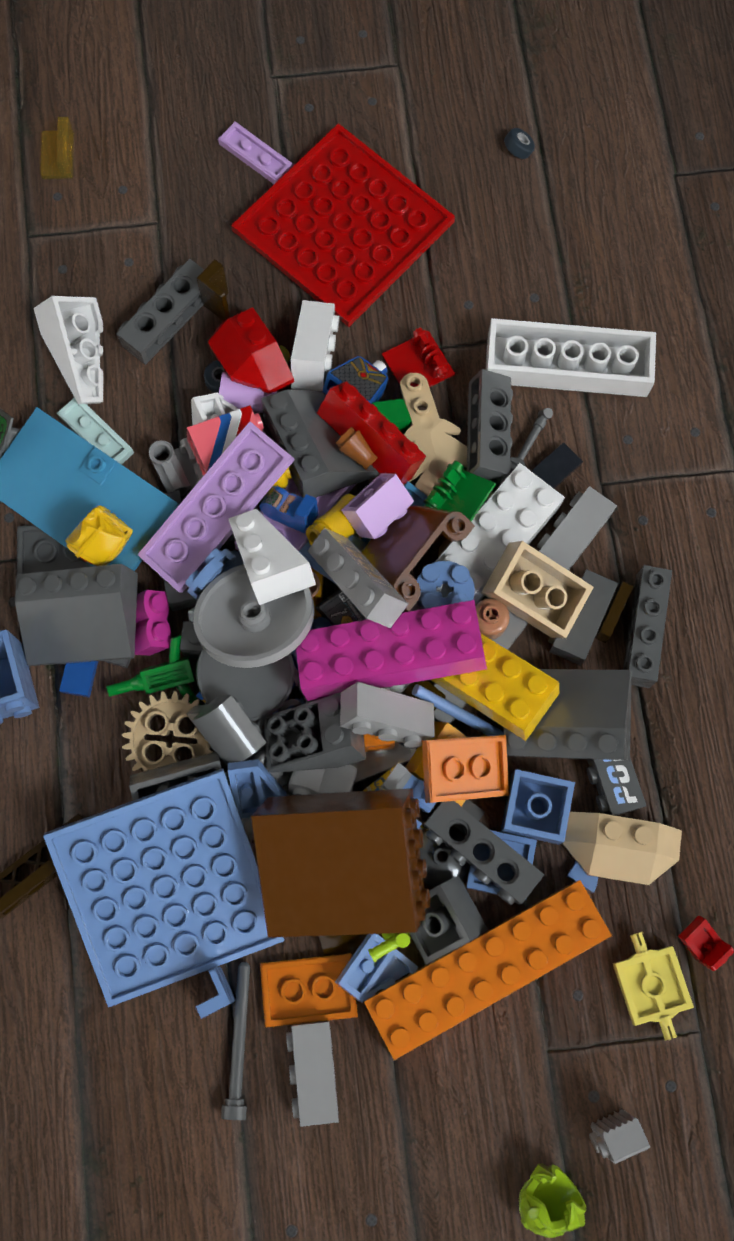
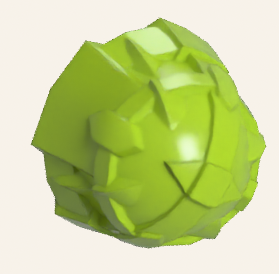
(551, 1203)

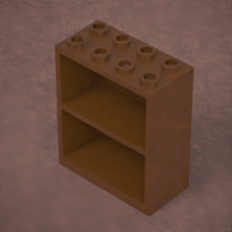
(341, 863)

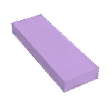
(254, 153)

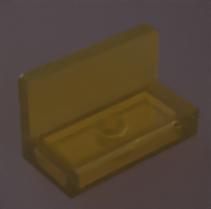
(58, 151)

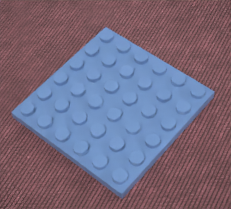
(162, 886)

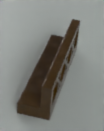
(34, 882)

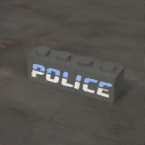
(616, 786)

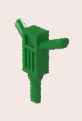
(174, 673)

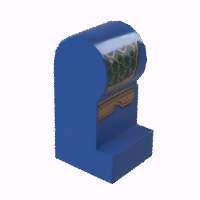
(290, 508)

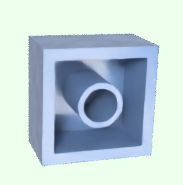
(537, 807)

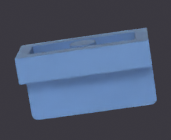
(223, 999)

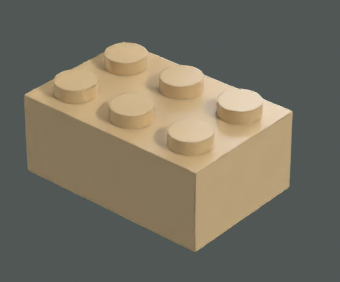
(537, 589)

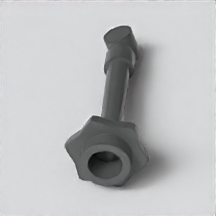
(538, 426)

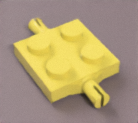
(653, 986)

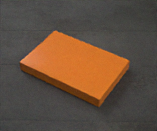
(465, 768)
(305, 991)

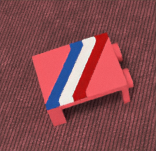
(214, 436)

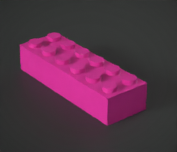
(415, 649)

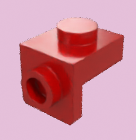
(705, 944)

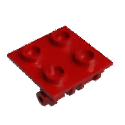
(419, 356)

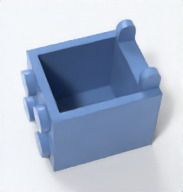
(16, 683)

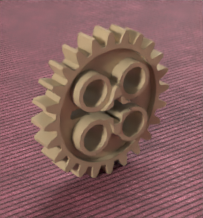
(173, 712)

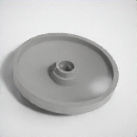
(242, 631)

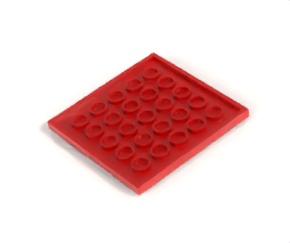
(343, 224)

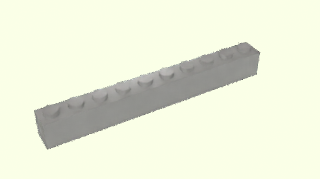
(564, 547)

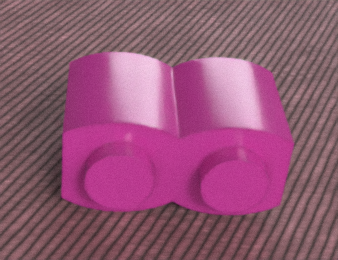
(152, 627)

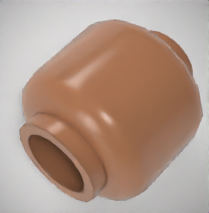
(496, 611)

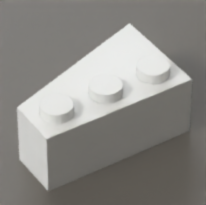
(313, 345)
(269, 558)

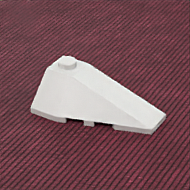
(73, 337)

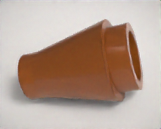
(356, 448)

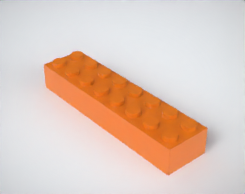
(486, 969)

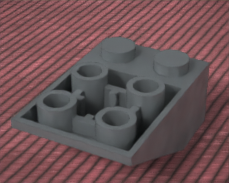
(311, 738)

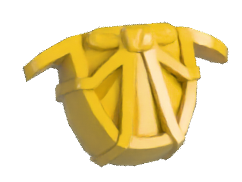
(99, 537)

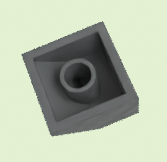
(448, 921)

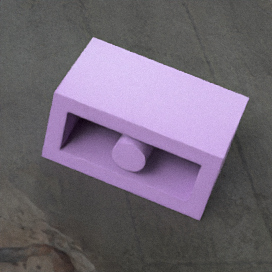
(378, 506)

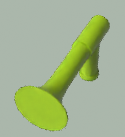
(393, 941)

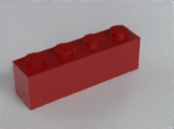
(395, 452)

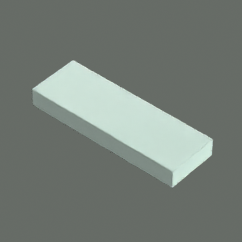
(94, 430)

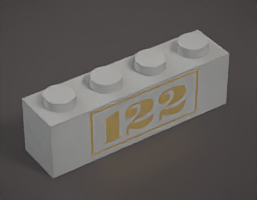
(357, 578)

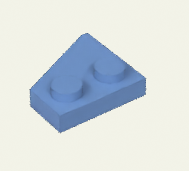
(365, 977)

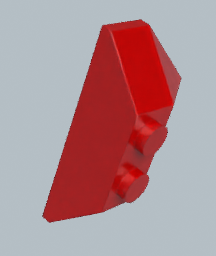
(250, 353)

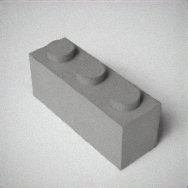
(386, 715)
(313, 1073)

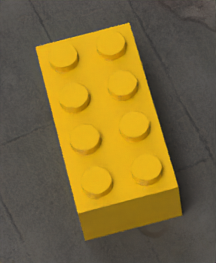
(507, 691)

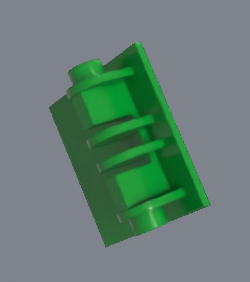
(459, 491)

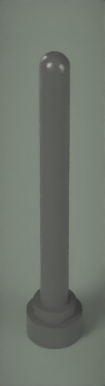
(234, 1105)

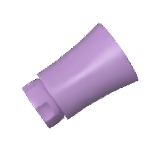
(241, 395)

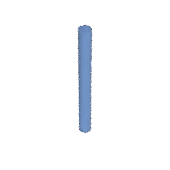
(455, 711)

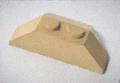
(621, 846)

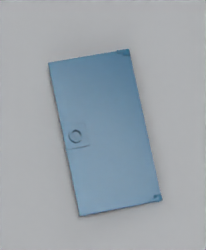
(61, 477)

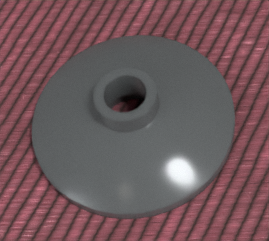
(441, 872)

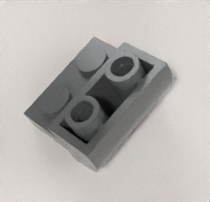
(227, 729)

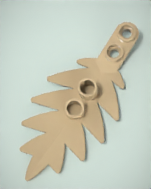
(431, 437)

